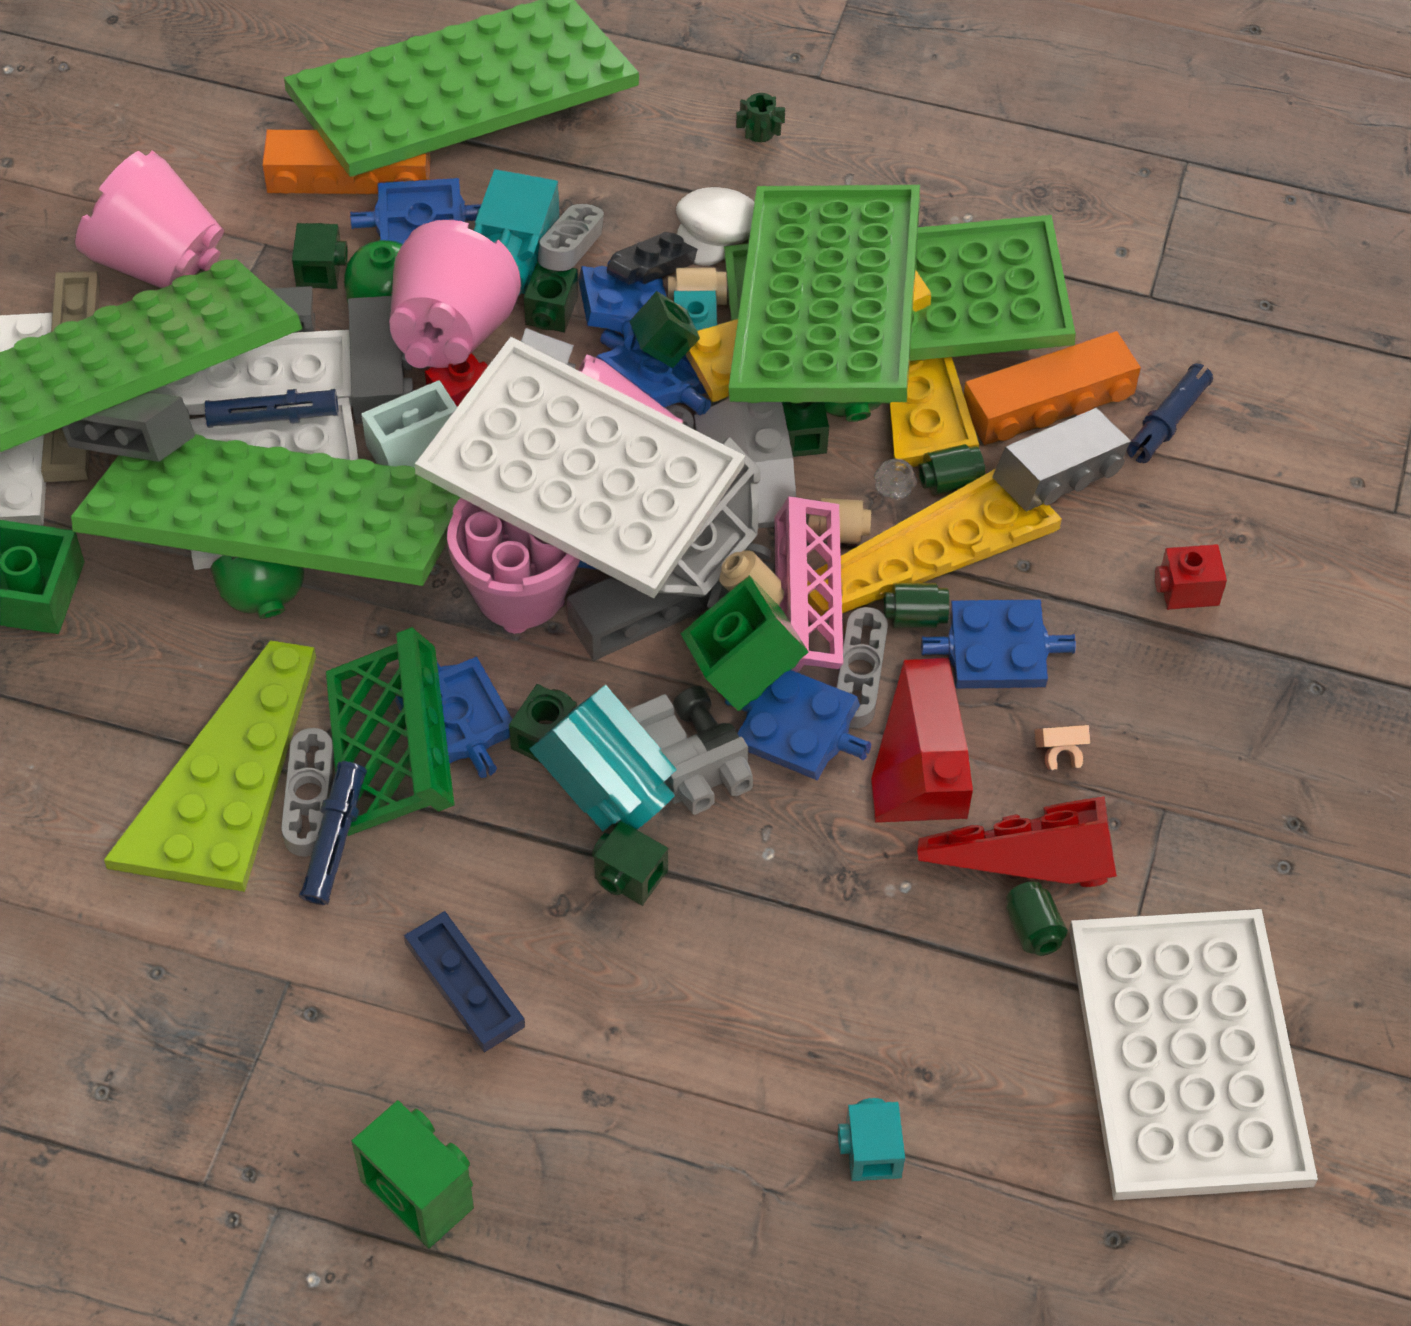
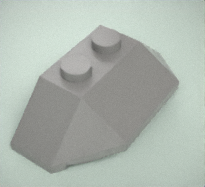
(764, 438)
(726, 531)

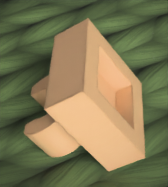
(1062, 739)

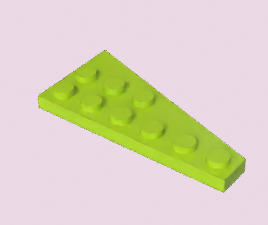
(218, 796)

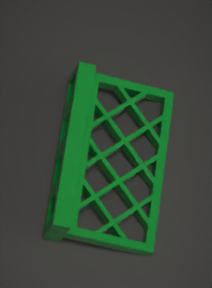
(420, 716)

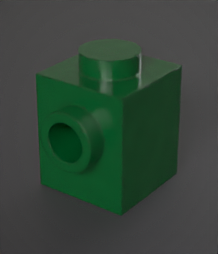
(318, 255)
(807, 427)
(629, 863)

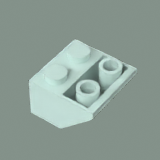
(407, 425)

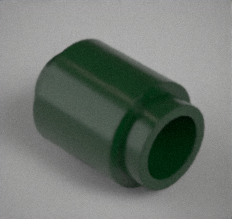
(950, 468)
(916, 605)
(1035, 918)

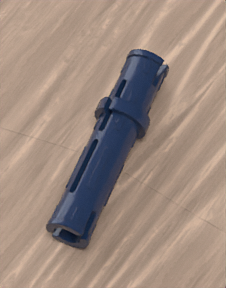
(323, 404)
(1161, 423)
(338, 813)

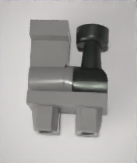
(701, 760)

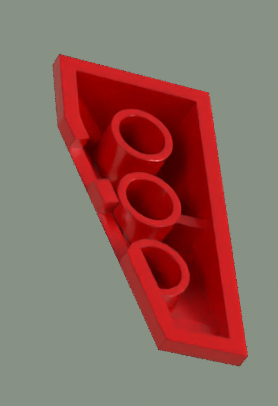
(923, 750)
(1062, 846)

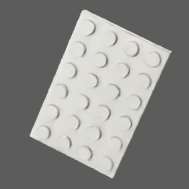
(581, 466)
(1190, 1055)

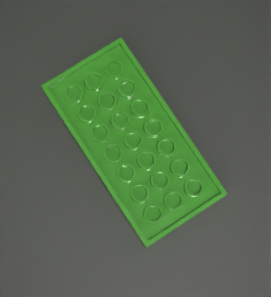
(459, 83)
(989, 288)
(827, 295)
(136, 348)
(275, 509)

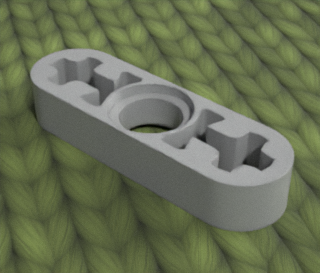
(570, 237)
(872, 653)
(300, 774)

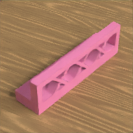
(794, 571)

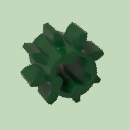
(760, 117)

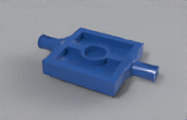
(411, 204)
(612, 302)
(653, 377)
(998, 644)
(472, 714)
(801, 724)

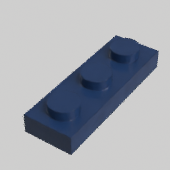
(464, 981)

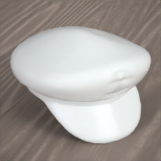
(714, 220)

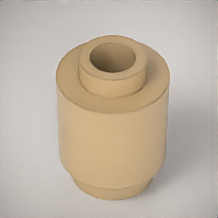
(699, 280)
(853, 520)
(746, 563)

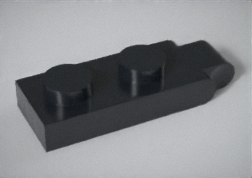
(651, 259)

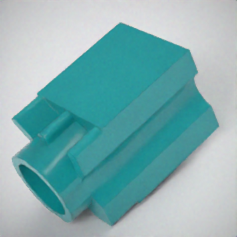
(518, 214)
(607, 762)

